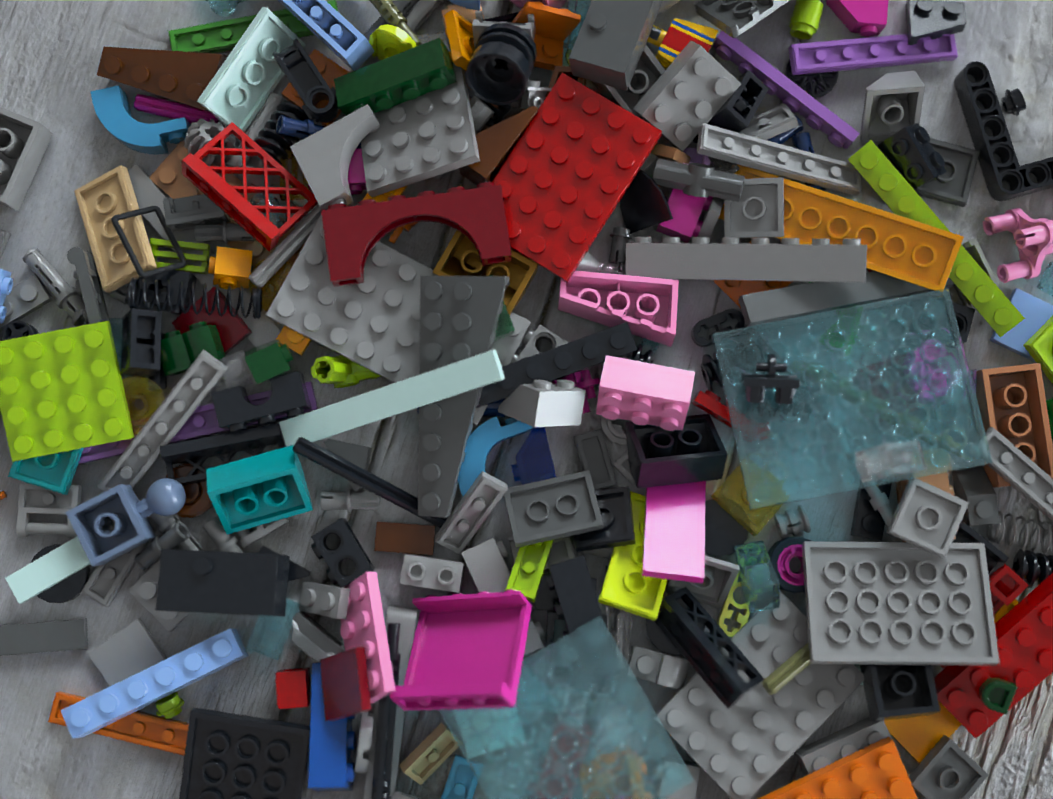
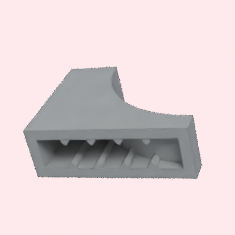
(328, 153)

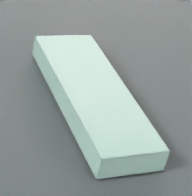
(48, 570)

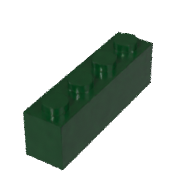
(396, 78)

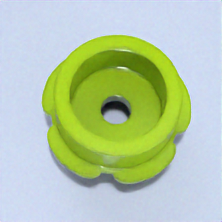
(169, 706)

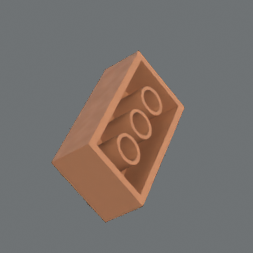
(1016, 406)

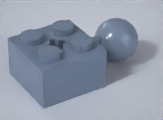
(132, 527)

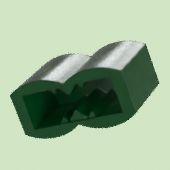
(181, 350)

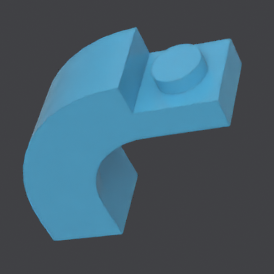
(114, 113)
(481, 443)

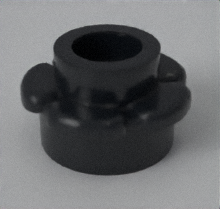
(1013, 101)

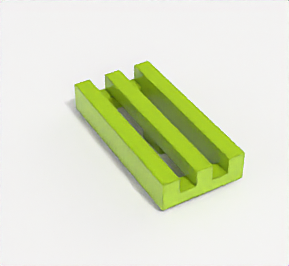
(155, 243)

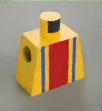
(677, 37)

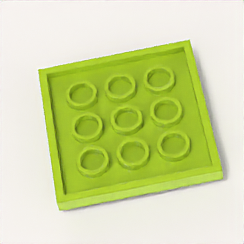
(62, 391)

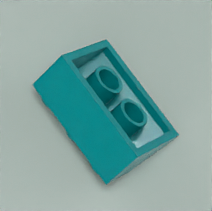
(258, 489)

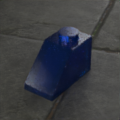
(534, 459)

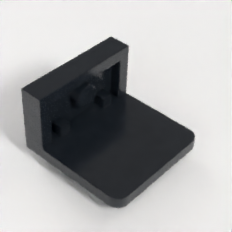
(913, 155)

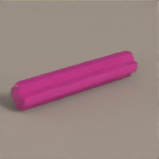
(171, 109)

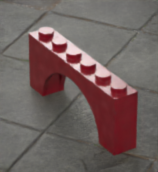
(356, 229)

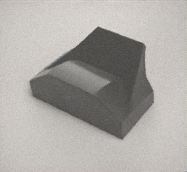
(313, 638)

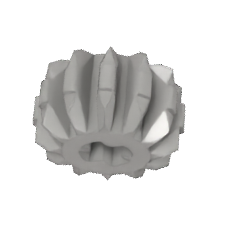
(200, 134)

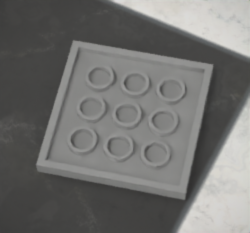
(421, 138)

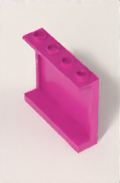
(466, 652)

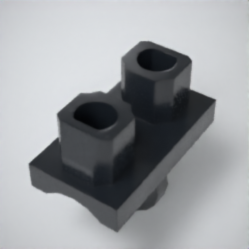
(783, 384)

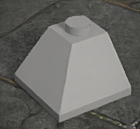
(891, 105)

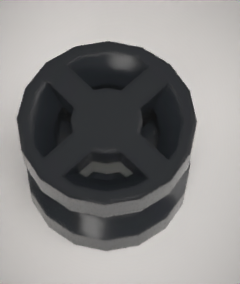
(17, 329)

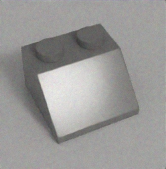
(545, 403)

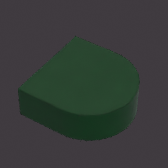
(997, 694)

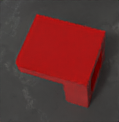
(293, 688)

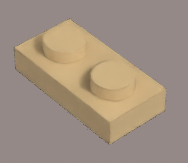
(429, 754)

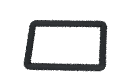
(116, 218)

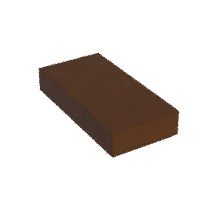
(405, 538)

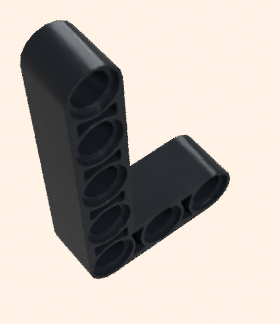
(1000, 143)

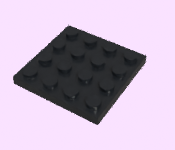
(243, 757)

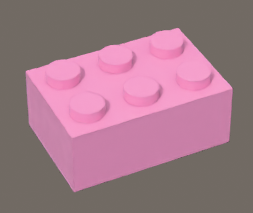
(644, 393)

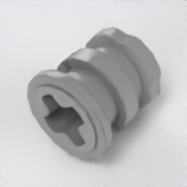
(792, 522)

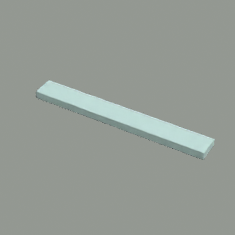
(394, 399)

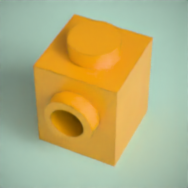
(231, 267)

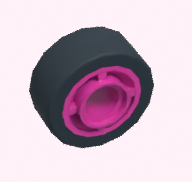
(780, 556)

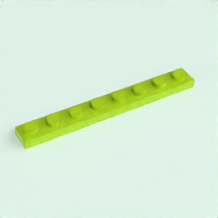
(965, 272)

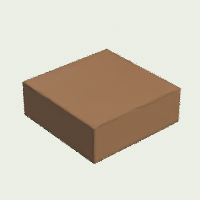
(670, 153)

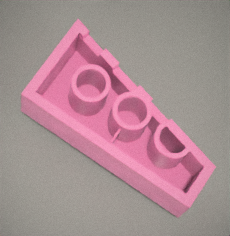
(613, 299)

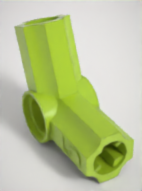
(340, 372)

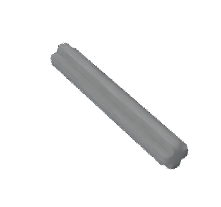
(285, 249)

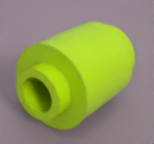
(805, 18)

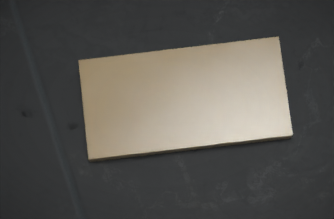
(98, 203)

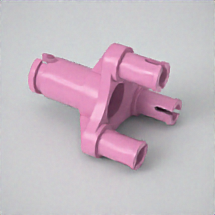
(1032, 238)

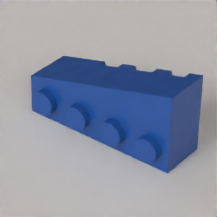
(329, 744)

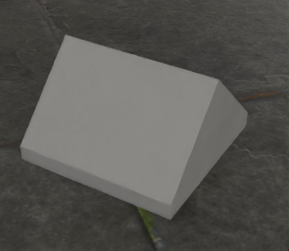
(716, 583)

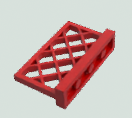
(228, 196)

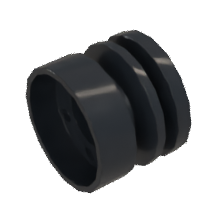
(501, 64)

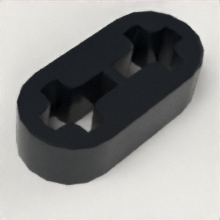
(715, 321)

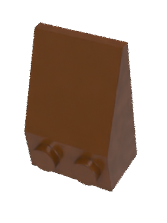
(496, 145)

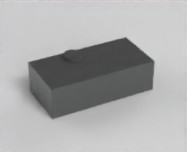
(613, 40)

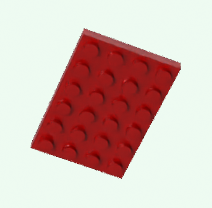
(570, 174)

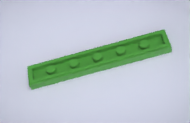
(225, 34)

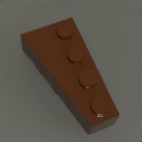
(162, 72)

